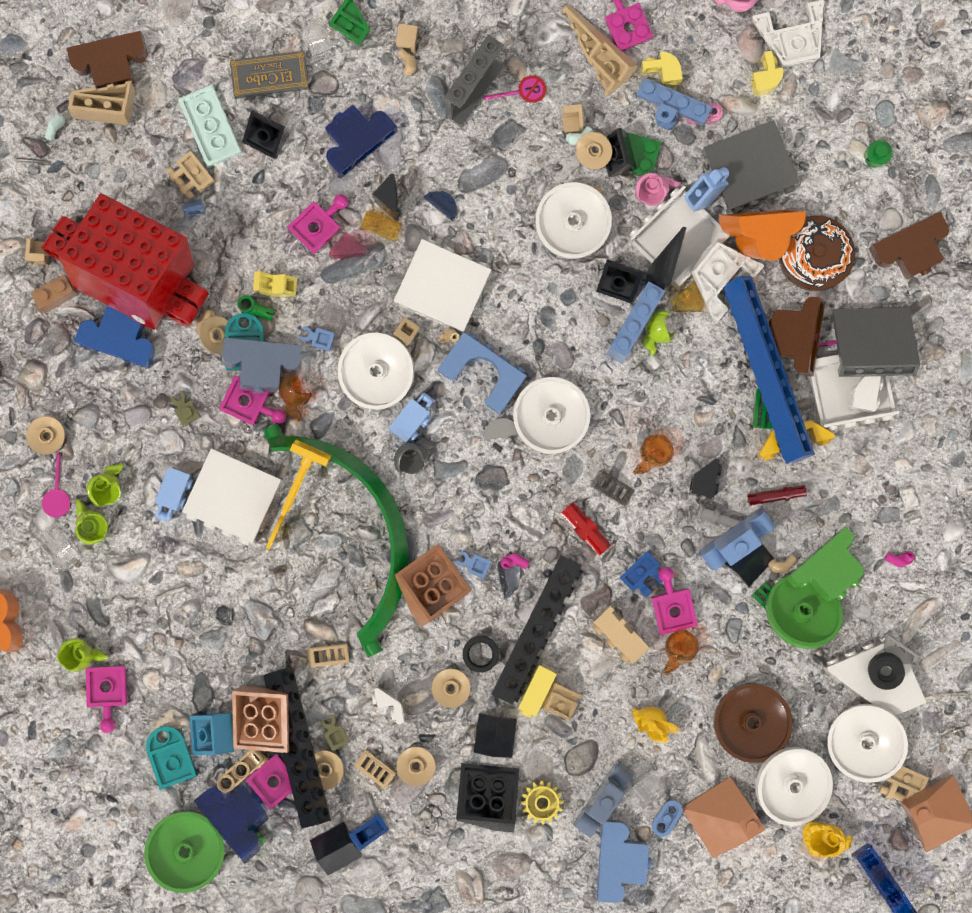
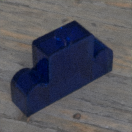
(356, 138)
(235, 818)
(881, 880)

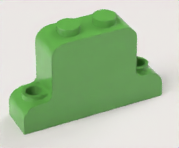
(830, 569)

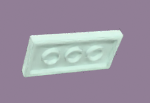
(210, 126)

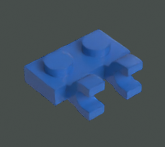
(639, 572)

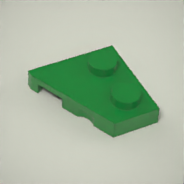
(350, 22)
(645, 153)

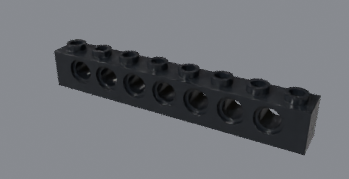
(501, 690)
(300, 759)

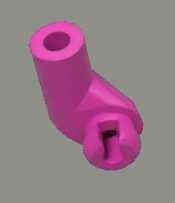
(514, 559)
(900, 560)

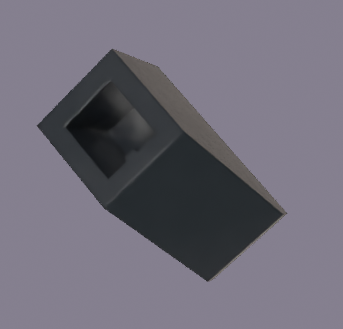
(704, 481)

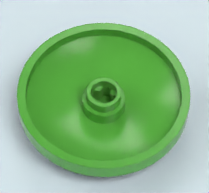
(802, 615)
(184, 852)

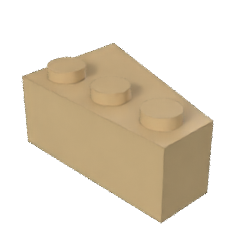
(104, 104)
(619, 635)

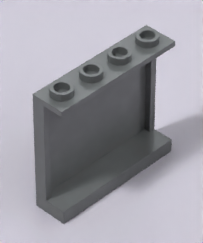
(473, 81)
(756, 166)
(875, 342)

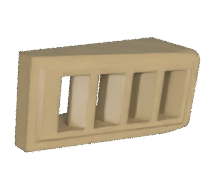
(311, 657)
(377, 779)

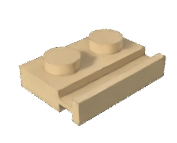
(561, 701)

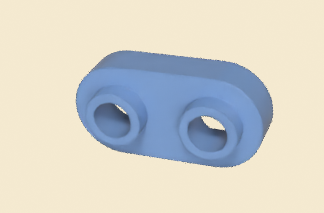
(667, 818)

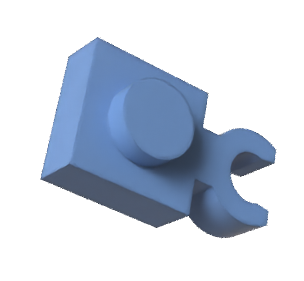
(320, 339)
(477, 565)

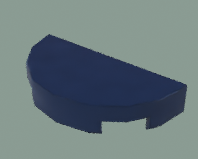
(442, 202)

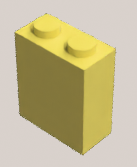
(536, 691)

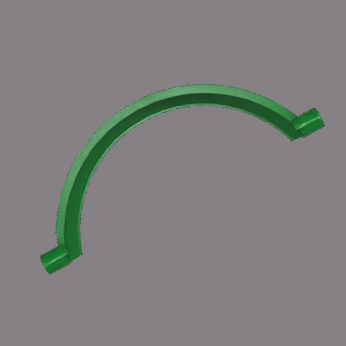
(393, 519)

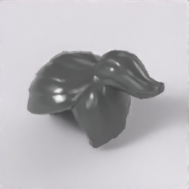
(412, 456)

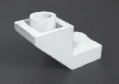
(384, 699)

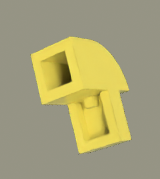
(667, 66)
(767, 80)
(274, 285)

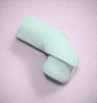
(54, 124)
(573, 138)

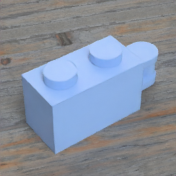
(707, 189)
(411, 419)
(173, 493)

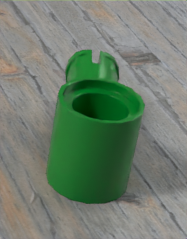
(256, 308)

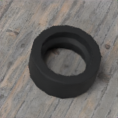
(478, 668)

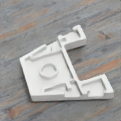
(795, 43)
(715, 271)

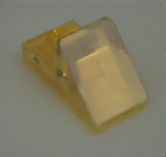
(381, 226)

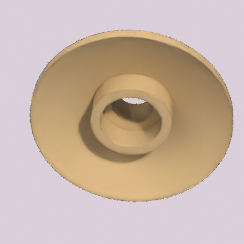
(588, 156)
(213, 325)
(36, 435)
(443, 695)
(336, 768)
(413, 776)

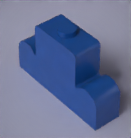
(117, 337)

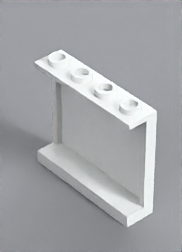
(666, 223)
(442, 285)
(833, 397)
(231, 497)

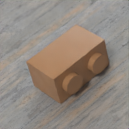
(54, 293)

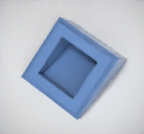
(194, 207)

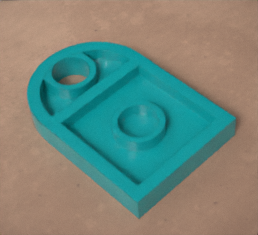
(252, 332)
(170, 759)

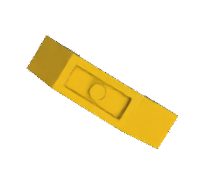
(817, 433)

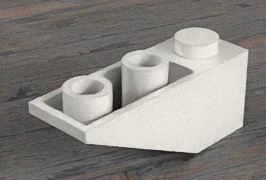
(865, 394)

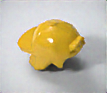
(654, 723)
(825, 839)

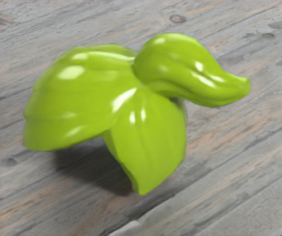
(656, 331)
(105, 487)
(90, 525)
(77, 655)

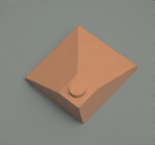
(431, 585)
(260, 719)
(938, 813)
(723, 818)

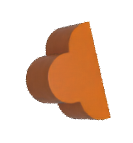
(763, 233)
(10, 632)

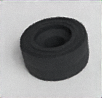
(886, 682)

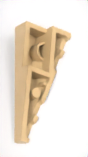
(609, 62)

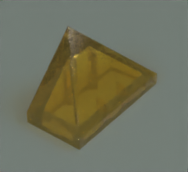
(689, 300)

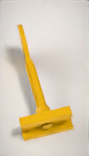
(309, 455)

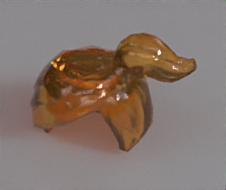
(291, 394)
(654, 452)
(680, 649)

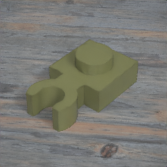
(186, 411)
(335, 736)

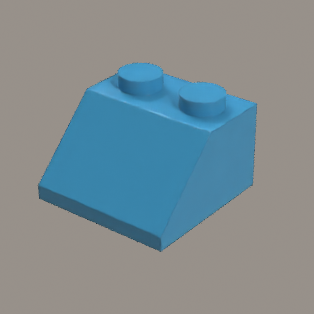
(211, 734)

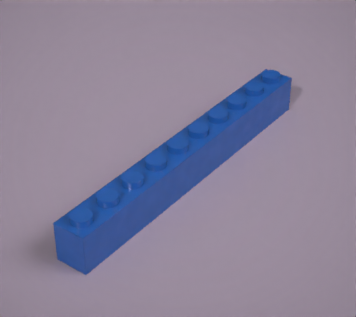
(768, 370)

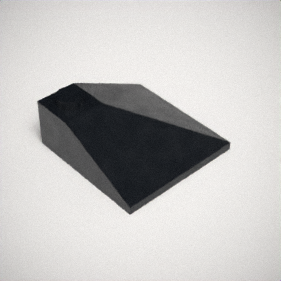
(663, 267)
(488, 796)

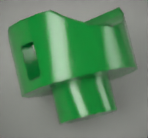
(878, 154)

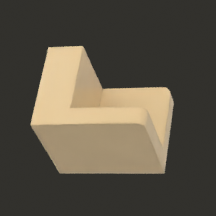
(407, 37)
(572, 118)
(35, 254)

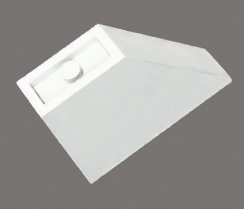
(853, 673)

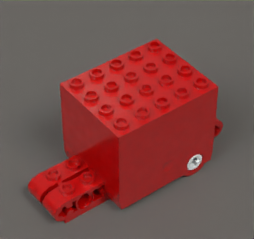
(128, 263)

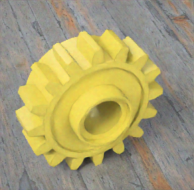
(542, 791)

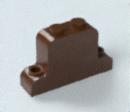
(799, 334)

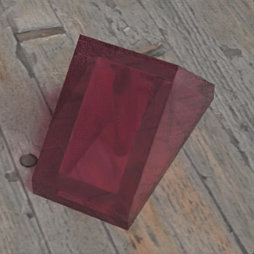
(347, 248)

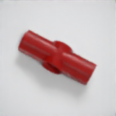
(585, 529)

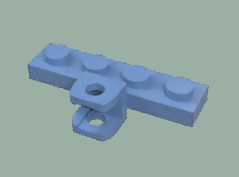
(672, 104)

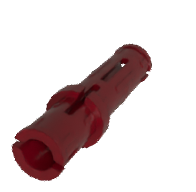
(785, 493)

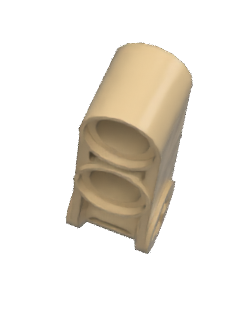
(250, 761)

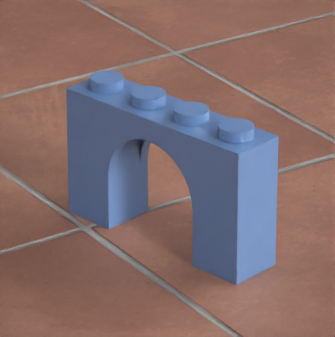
(635, 322)
(468, 350)

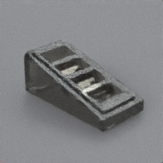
(602, 489)

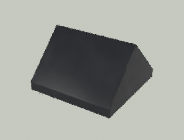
(265, 135)
(622, 156)
(386, 197)
(619, 281)
(751, 565)
(495, 736)
(335, 849)

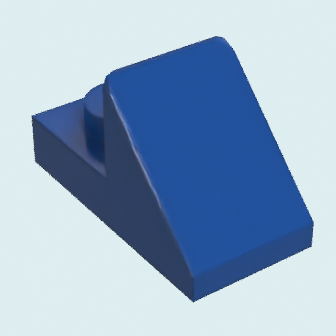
(368, 832)

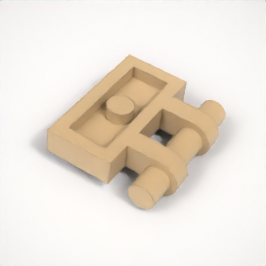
(196, 173)
(906, 779)

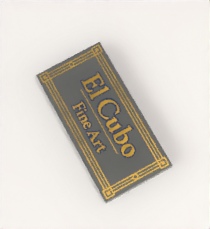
(269, 74)

